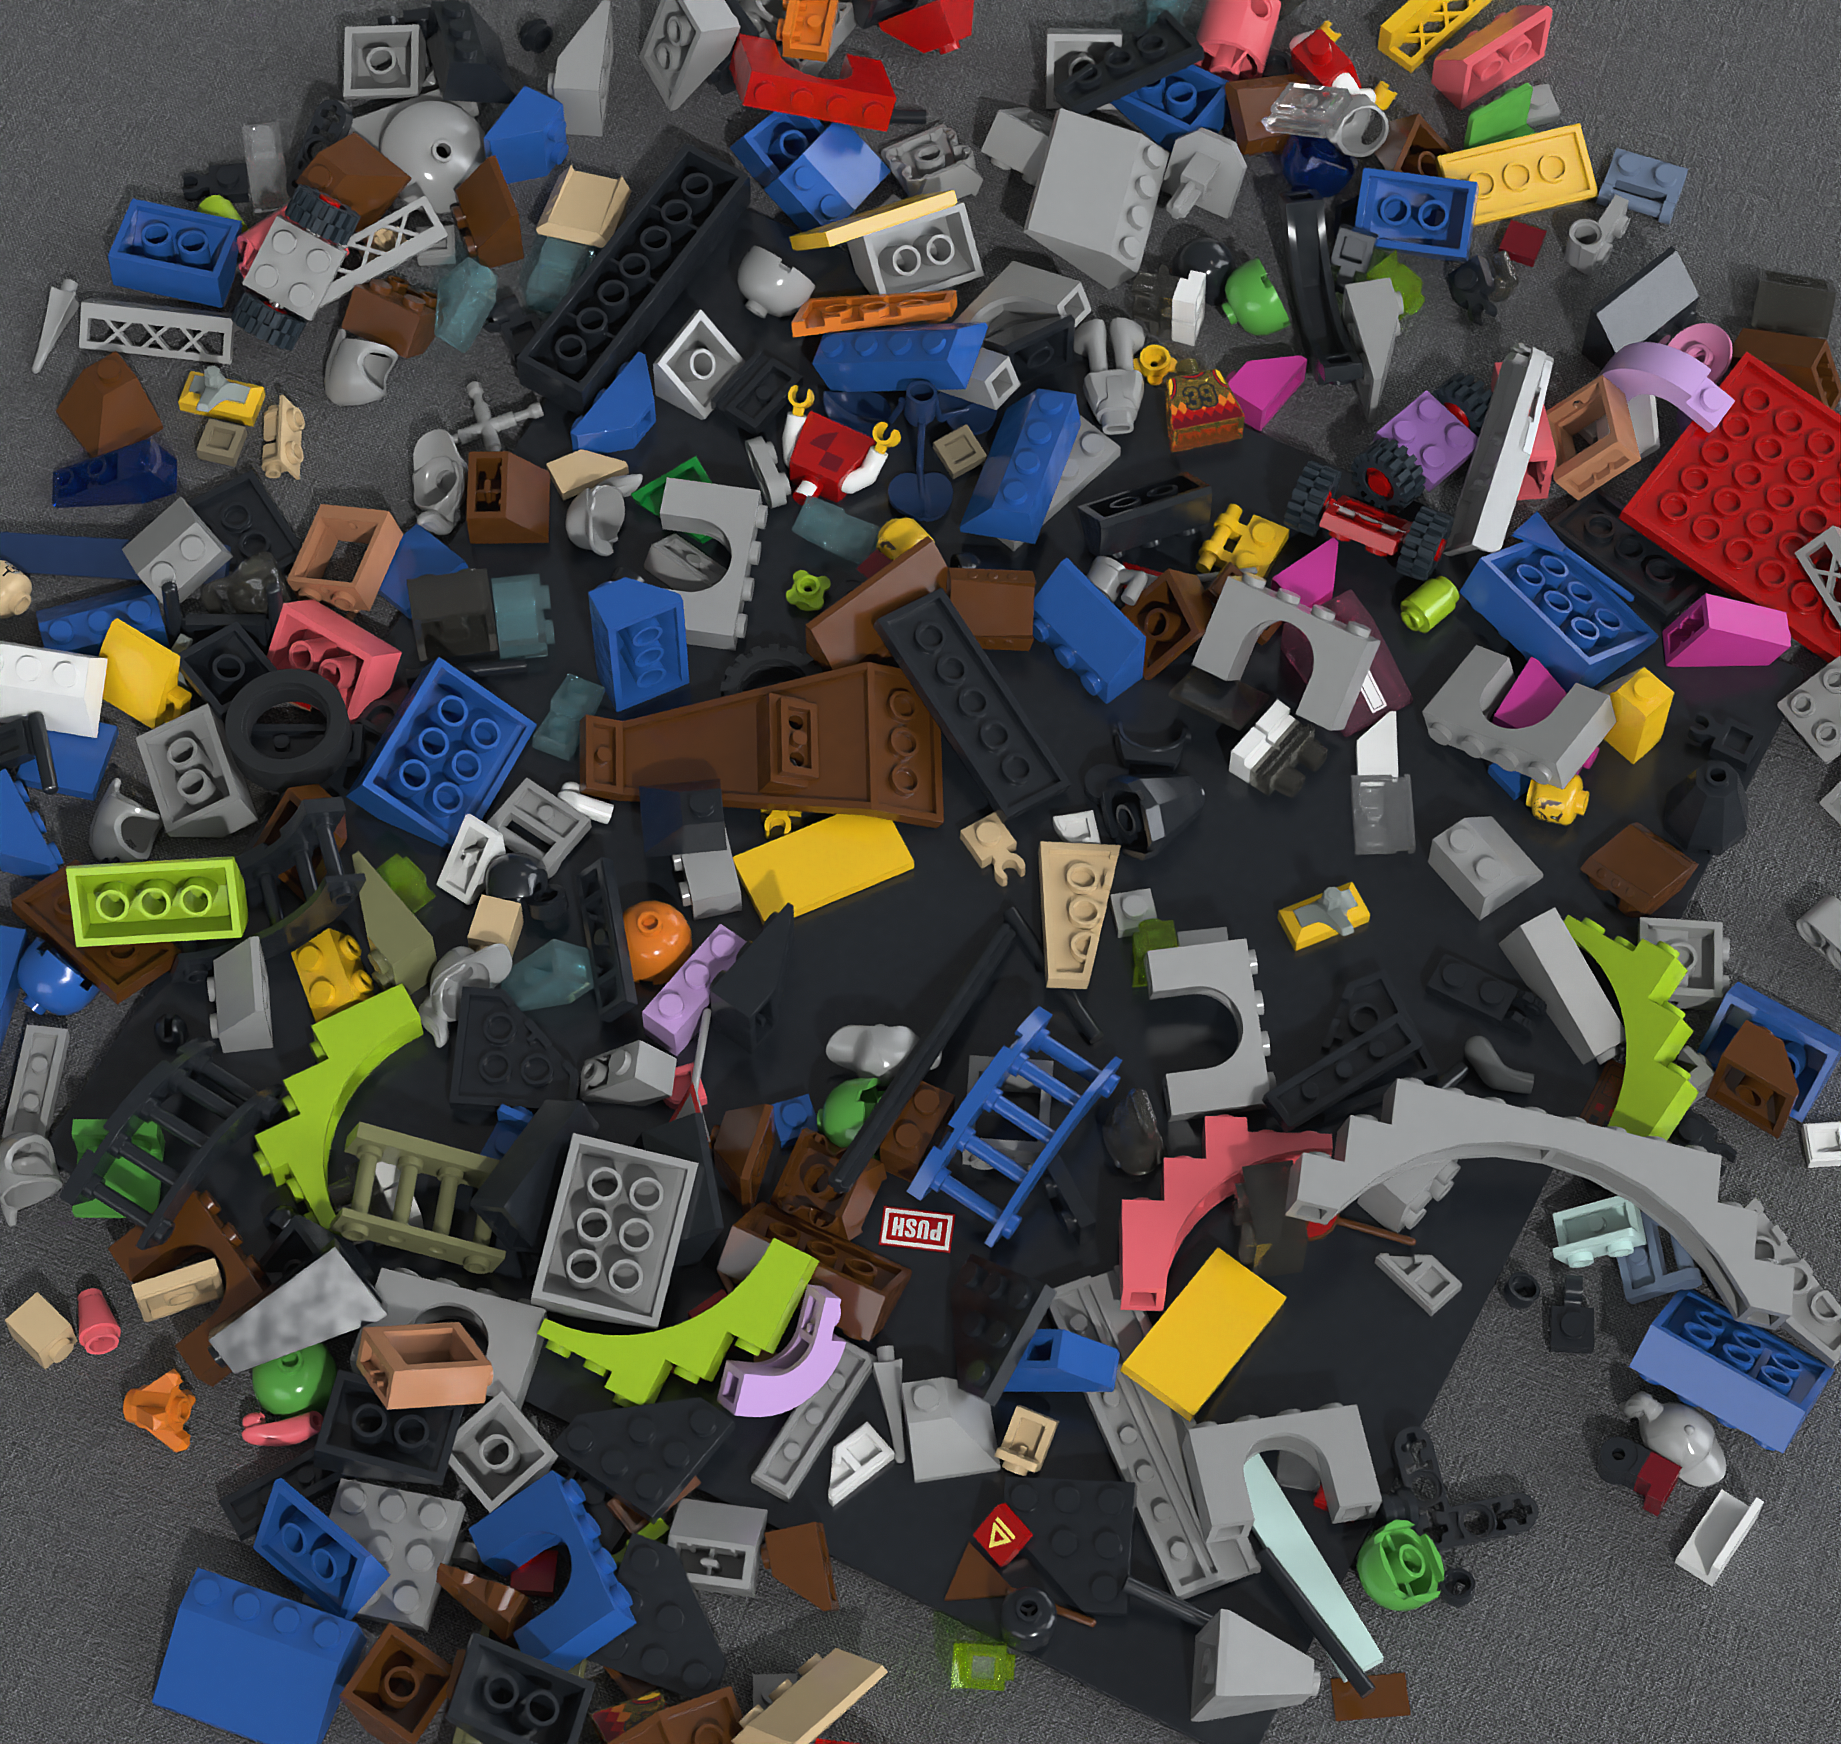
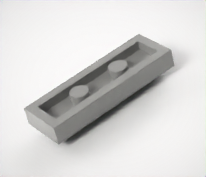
(37, 1081)

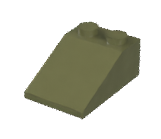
(397, 940)

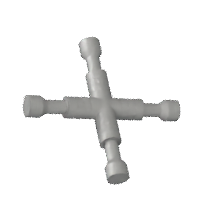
(486, 425)

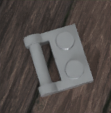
(545, 818)

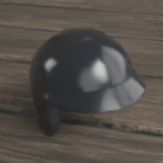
(1207, 257)

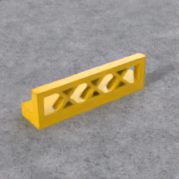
(1411, 18)

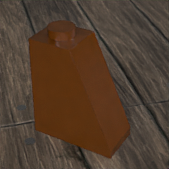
(1797, 358)

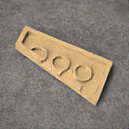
(1073, 907)

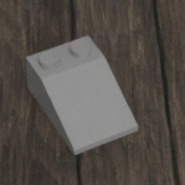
(687, 45)
(585, 74)
(1371, 325)

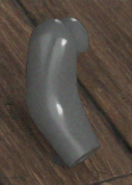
(1492, 1070)

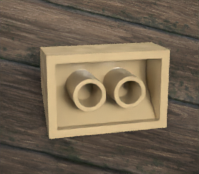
(813, 1702)

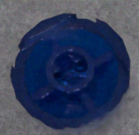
(1316, 164)

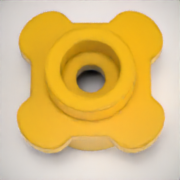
(1154, 355)

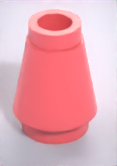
(96, 1323)

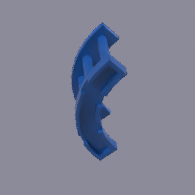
(988, 1096)

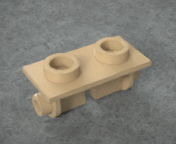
(284, 425)

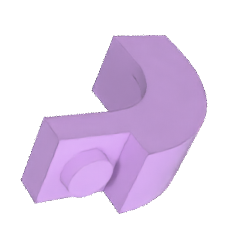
(1671, 376)
(795, 1372)

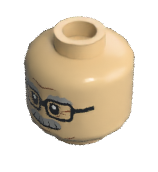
(14, 590)

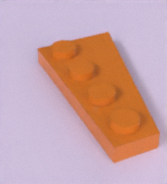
(868, 311)

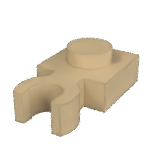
(992, 843)

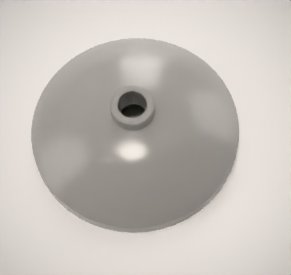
(412, 144)

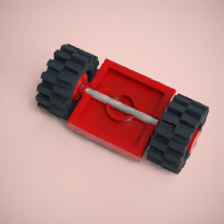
(1382, 533)

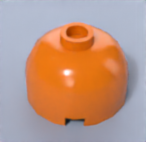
(656, 940)

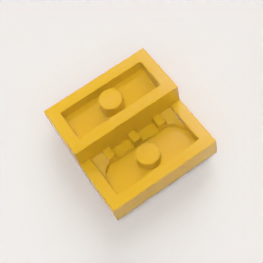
(138, 673)

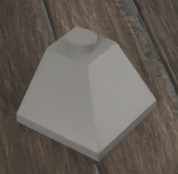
(947, 1430)

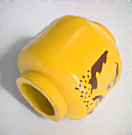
(899, 536)
(1555, 804)

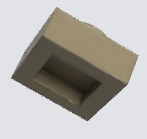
(221, 442)
(959, 451)

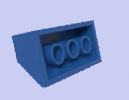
(898, 355)
(1023, 467)
(638, 640)

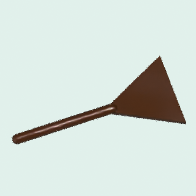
(978, 1579)

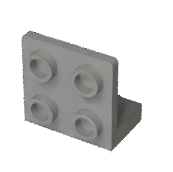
(1816, 711)

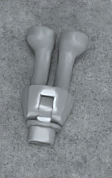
(1118, 392)

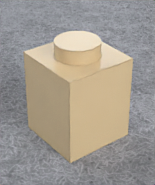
(495, 923)
(41, 1331)

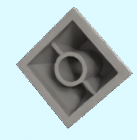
(1246, 1670)

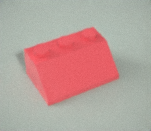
(1492, 54)
(335, 648)

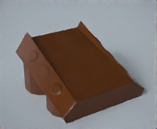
(1248, 104)
(995, 605)
(1639, 870)
(806, 1192)
(492, 1603)

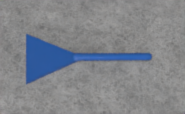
(1539, 533)

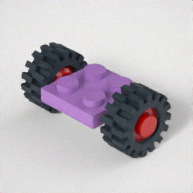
(1422, 443)

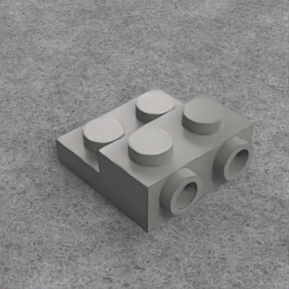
(1701, 953)

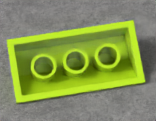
(157, 901)

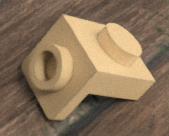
(1026, 1441)

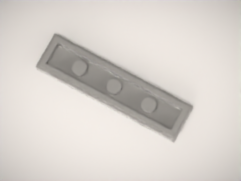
(812, 1425)

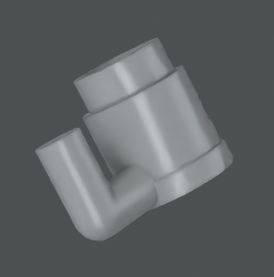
(1111, 576)

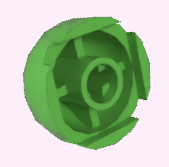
(1254, 300)
(847, 1110)
(296, 1382)
(1399, 1567)

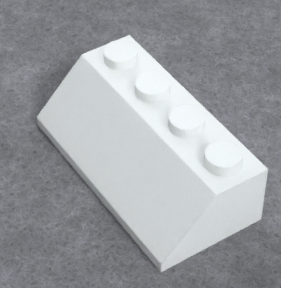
(54, 683)

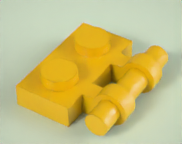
(1256, 547)

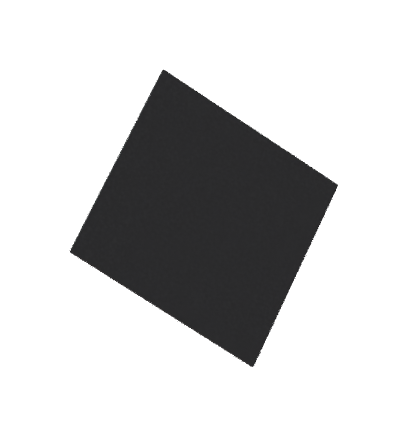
(908, 940)

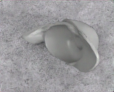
(438, 481)
(599, 513)
(457, 969)
(873, 1050)
(1679, 1436)

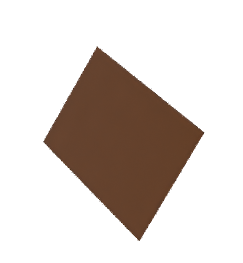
(1387, 1700)

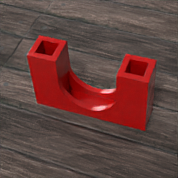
(767, 82)

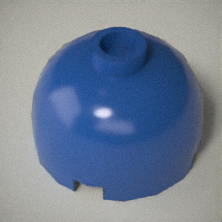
(52, 982)

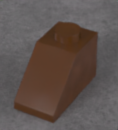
(802, 1563)

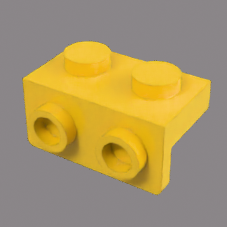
(332, 973)

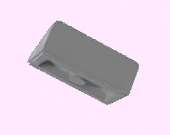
(682, 565)

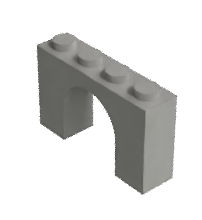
(1015, 298)
(733, 519)
(1339, 650)
(1545, 751)
(1224, 973)
(507, 1324)
(1326, 1438)

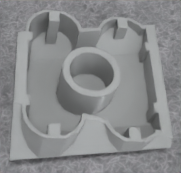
(933, 163)

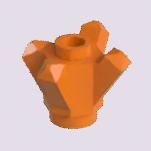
(162, 1409)

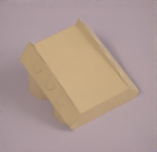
(585, 208)

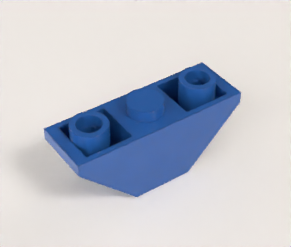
(618, 413)
(21, 838)
(1064, 1363)

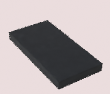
(1626, 556)

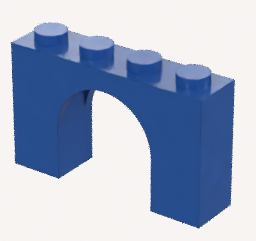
(594, 1602)

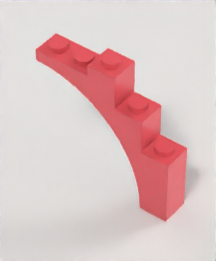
(1189, 1189)

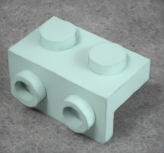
(1598, 1230)

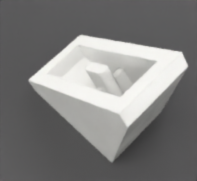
(469, 859)

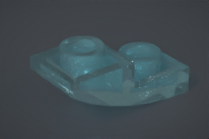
(835, 530)
(561, 728)

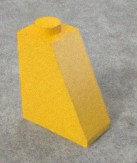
(1640, 710)

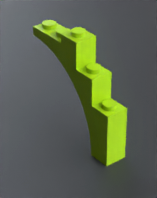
(1644, 978)
(346, 1053)
(752, 1312)

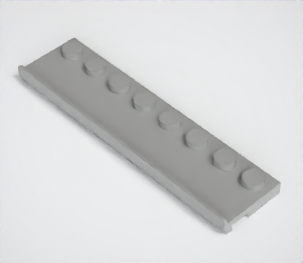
(1147, 1444)

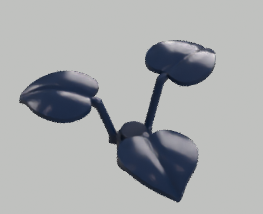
(918, 494)

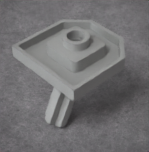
(1203, 173)

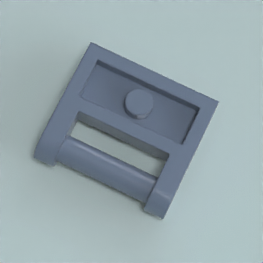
(1644, 178)
(1645, 1269)

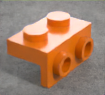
(807, 28)

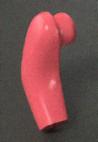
(282, 1432)

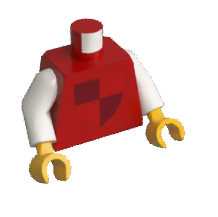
(1325, 64)
(830, 456)

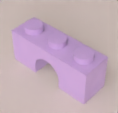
(678, 1008)

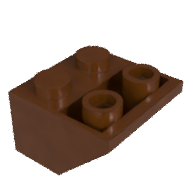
(392, 315)
(507, 499)

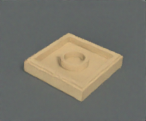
(179, 1290)

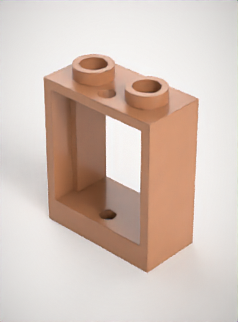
(1603, 459)
(352, 525)
(423, 1365)

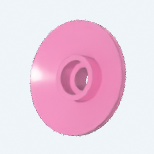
(1708, 345)

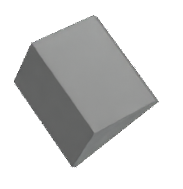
(695, 366)

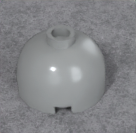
(772, 285)

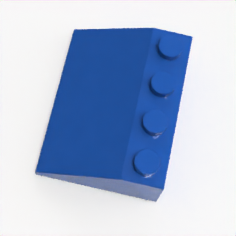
(1556, 613)
(441, 756)
(1731, 1369)
(256, 1662)

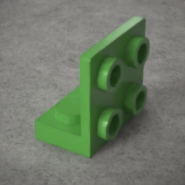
(1500, 119)
(122, 1174)

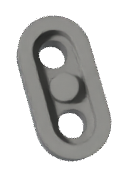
(762, 460)

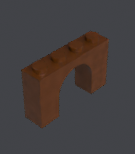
(195, 1233)

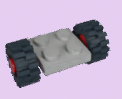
(295, 267)

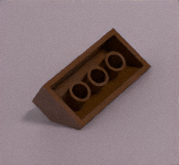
(846, 631)
(860, 1278)

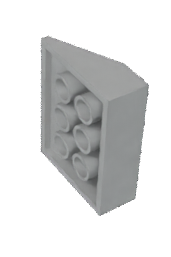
(1096, 196)
(613, 1233)

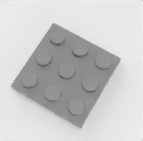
(408, 1538)

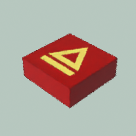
(1002, 1534)

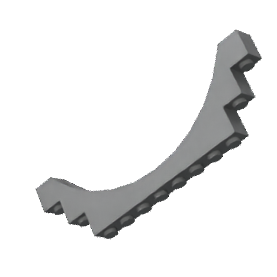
(1662, 1179)

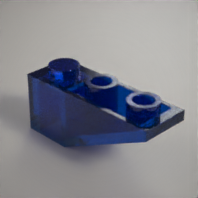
(119, 477)

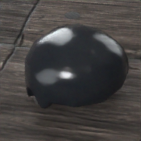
(515, 876)

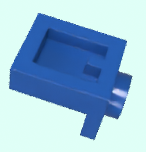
(508, 1128)

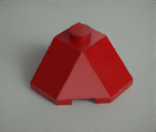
(933, 25)

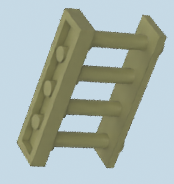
(414, 1157)

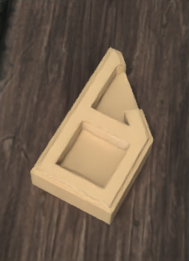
(583, 471)

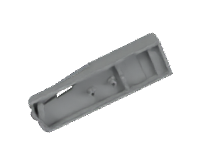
(1501, 453)

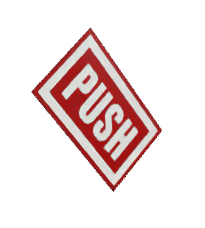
(917, 1229)

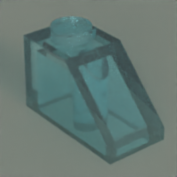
(464, 303)
(550, 976)

